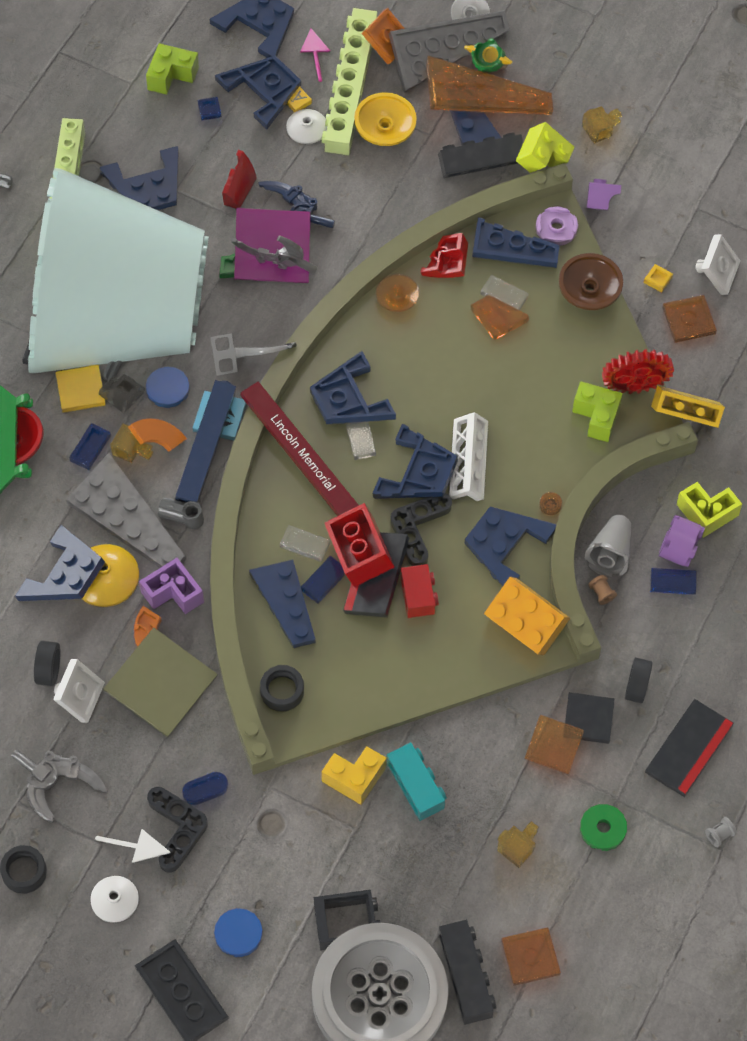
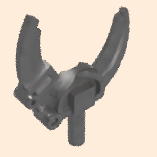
(289, 255)
(46, 774)

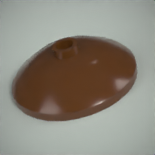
(592, 272)

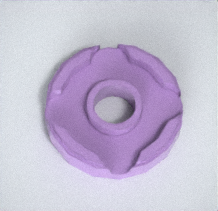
(557, 215)

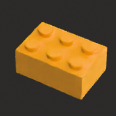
(527, 616)

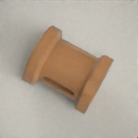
(602, 589)

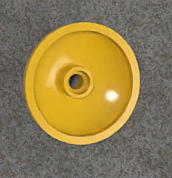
(385, 111)
(116, 582)

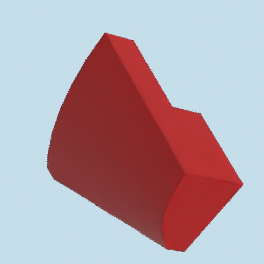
(239, 181)
(448, 258)

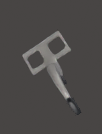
(234, 353)

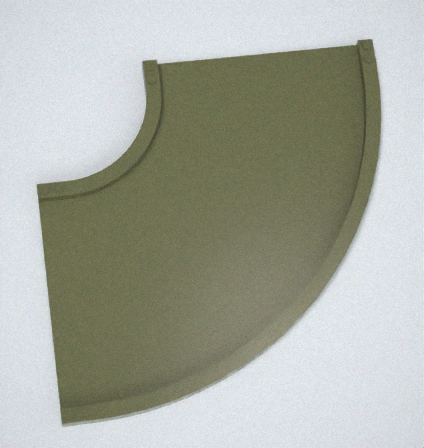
(432, 369)

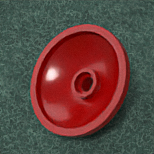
(29, 434)

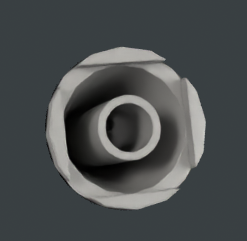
(611, 548)

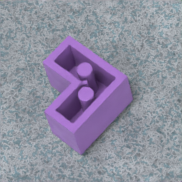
(172, 582)

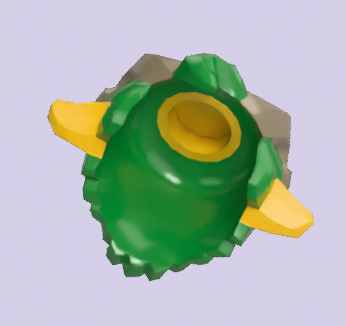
(488, 56)

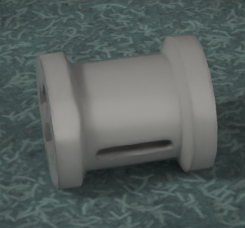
(721, 832)

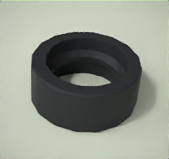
(47, 663)
(638, 680)
(282, 704)
(18, 852)

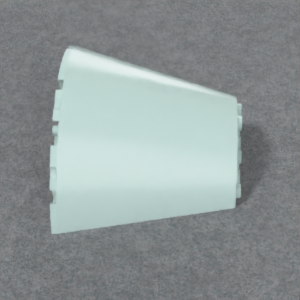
(111, 279)

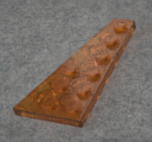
(472, 90)

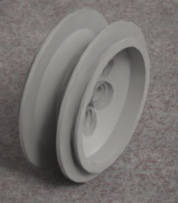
(404, 957)

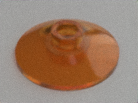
(397, 285)

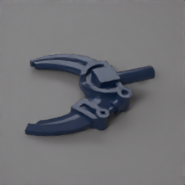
(300, 201)

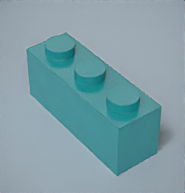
(416, 781)

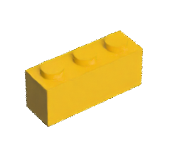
(687, 406)

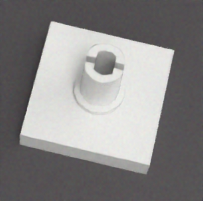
(719, 265)
(78, 690)

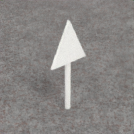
(145, 848)

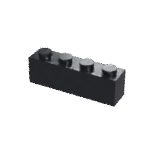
(480, 156)
(466, 972)

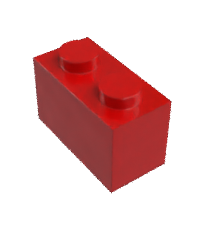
(418, 591)

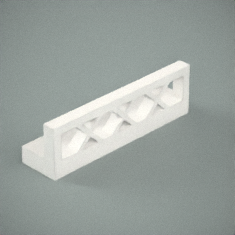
(474, 455)

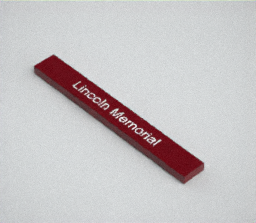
(298, 449)

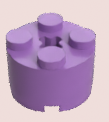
(681, 541)

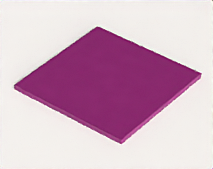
(260, 230)

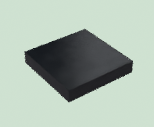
(592, 715)

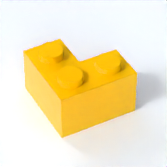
(354, 779)

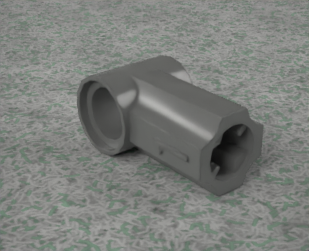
(179, 512)

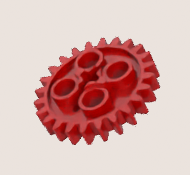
(638, 371)

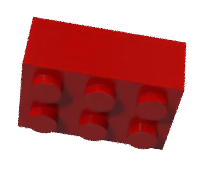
(359, 545)

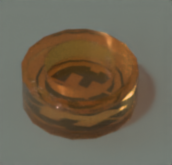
(550, 503)

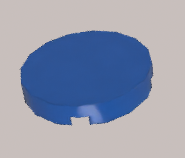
(167, 387)
(238, 932)

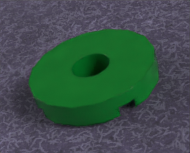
(603, 814)

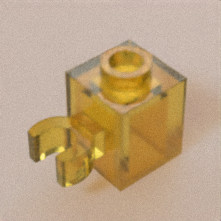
(599, 123)
(127, 446)
(516, 844)

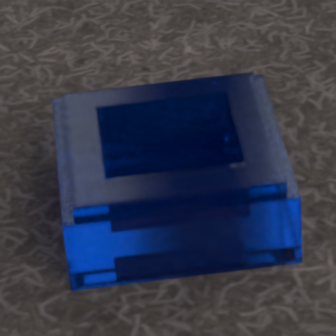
(209, 108)

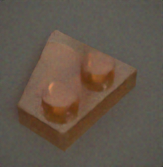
(498, 316)

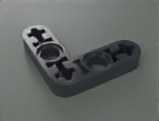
(411, 520)
(186, 828)

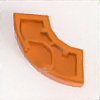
(157, 431)
(144, 623)

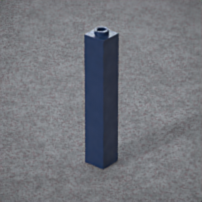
(206, 442)

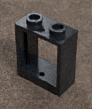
(341, 900)

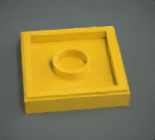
(80, 388)

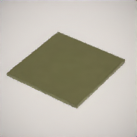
(160, 682)

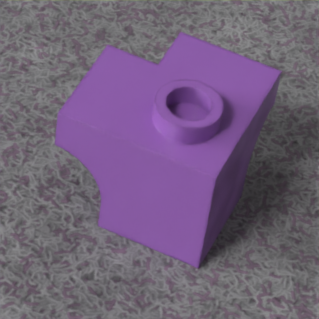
(600, 194)

